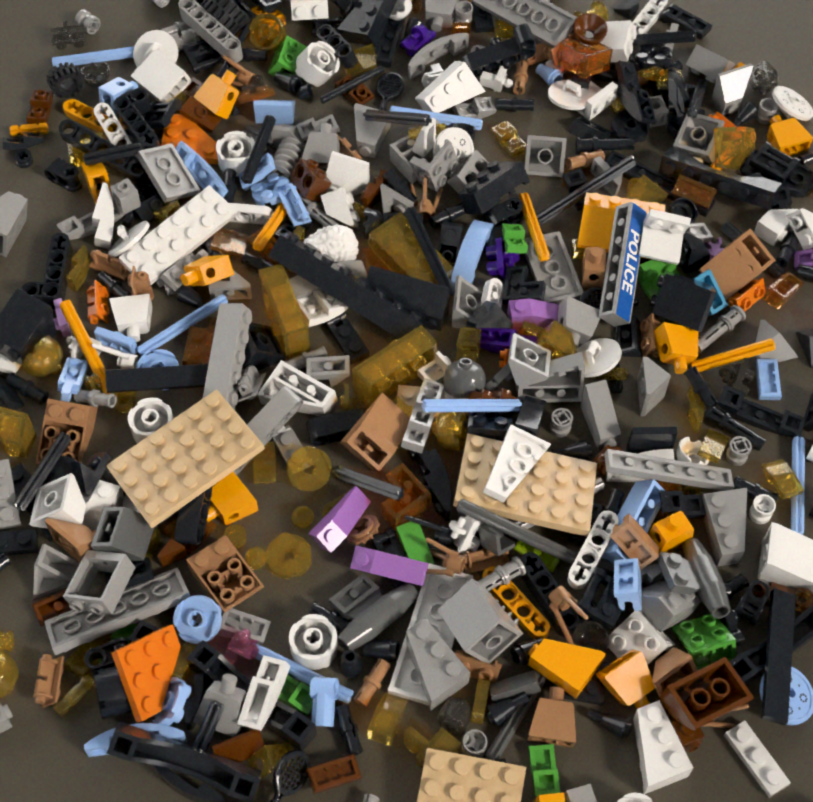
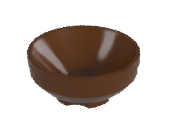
(592, 23)

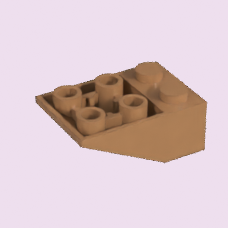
(739, 263)
(72, 419)
(377, 433)
(224, 574)

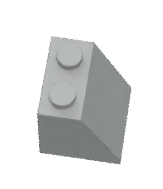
(12, 219)
(479, 622)

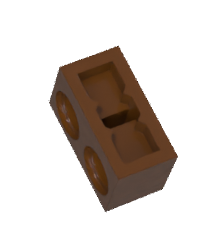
(310, 179)

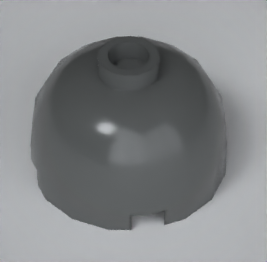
(463, 377)

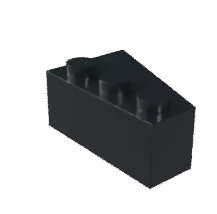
(366, 21)
(492, 184)

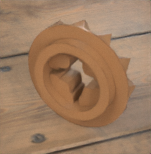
(367, 525)

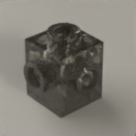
(764, 77)

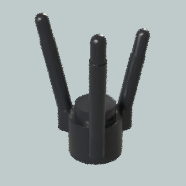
(442, 533)

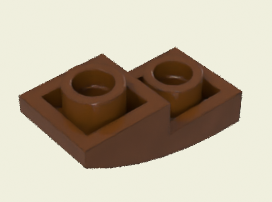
(359, 94)
(41, 106)
(372, 193)
(492, 394)

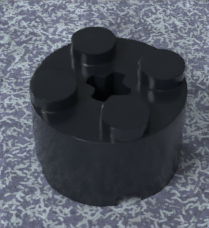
(110, 693)

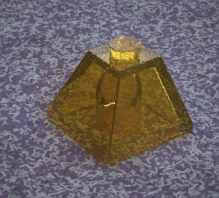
(733, 146)
(16, 432)

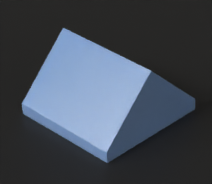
(281, 110)

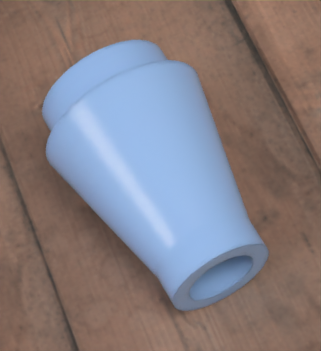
(549, 74)

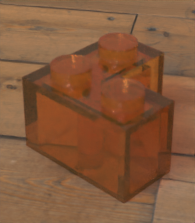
(584, 59)
(415, 498)

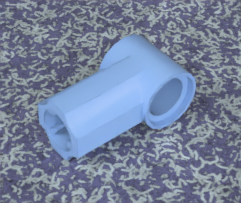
(324, 693)

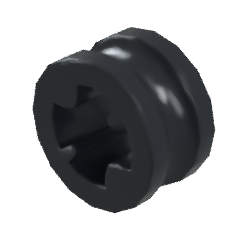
(23, 163)

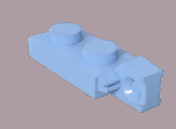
(72, 377)

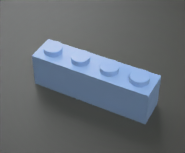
(643, 505)

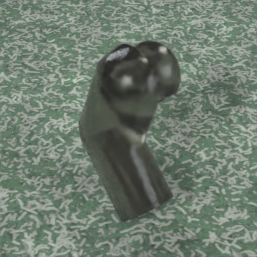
(258, 81)

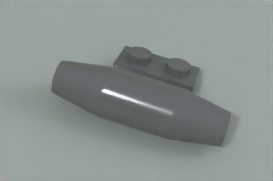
(696, 574)
(369, 610)

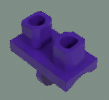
(417, 39)
(503, 258)

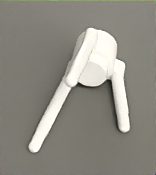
(124, 360)

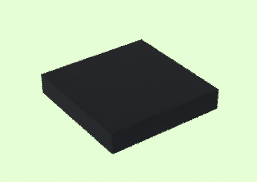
(651, 438)

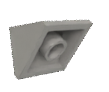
(545, 155)
(466, 301)
(528, 360)
(651, 385)

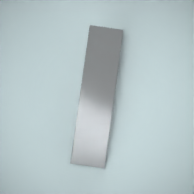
(421, 421)
(236, 621)

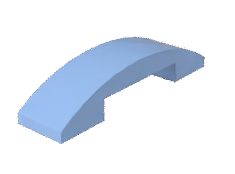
(200, 169)
(471, 250)
(99, 745)

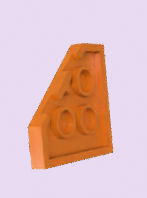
(190, 133)
(147, 670)

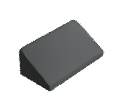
(515, 686)

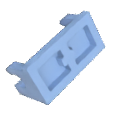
(628, 583)

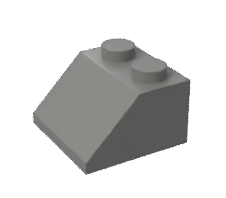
(708, 63)
(666, 607)

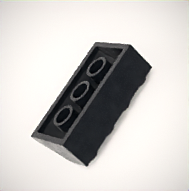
(416, 294)

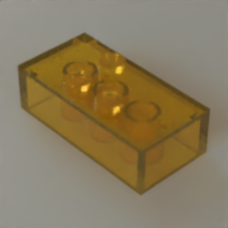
(400, 250)
(284, 311)
(393, 365)

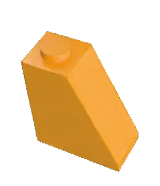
(565, 664)

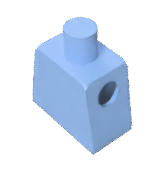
(113, 90)

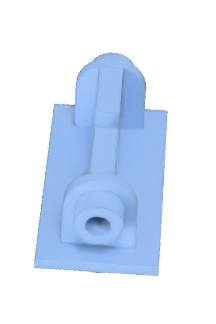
(294, 205)

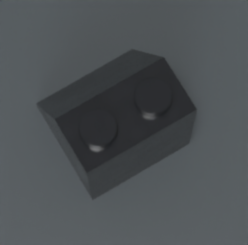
(683, 300)
(23, 325)

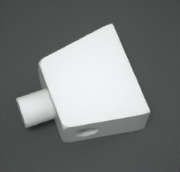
(132, 314)

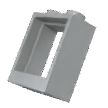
(92, 562)

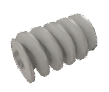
(287, 156)

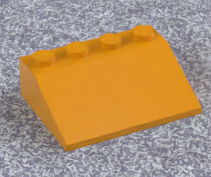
(599, 218)

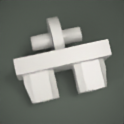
(464, 533)

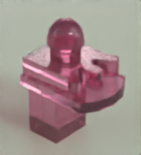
(241, 645)

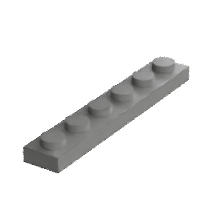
(668, 470)

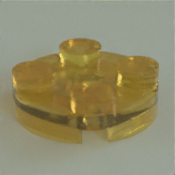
(303, 480)
(292, 567)

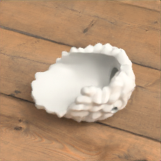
(336, 242)

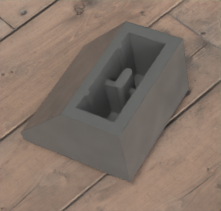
(122, 532)

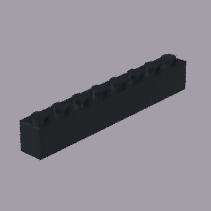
(345, 286)

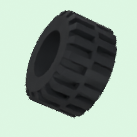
(227, 13)

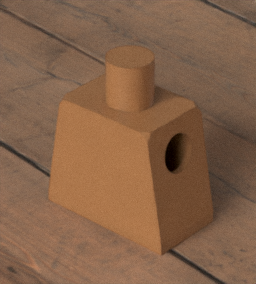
(593, 263)
(554, 720)

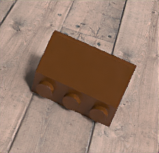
(705, 695)

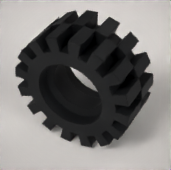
(61, 73)

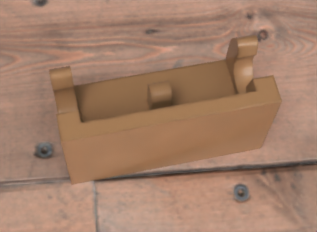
(635, 541)

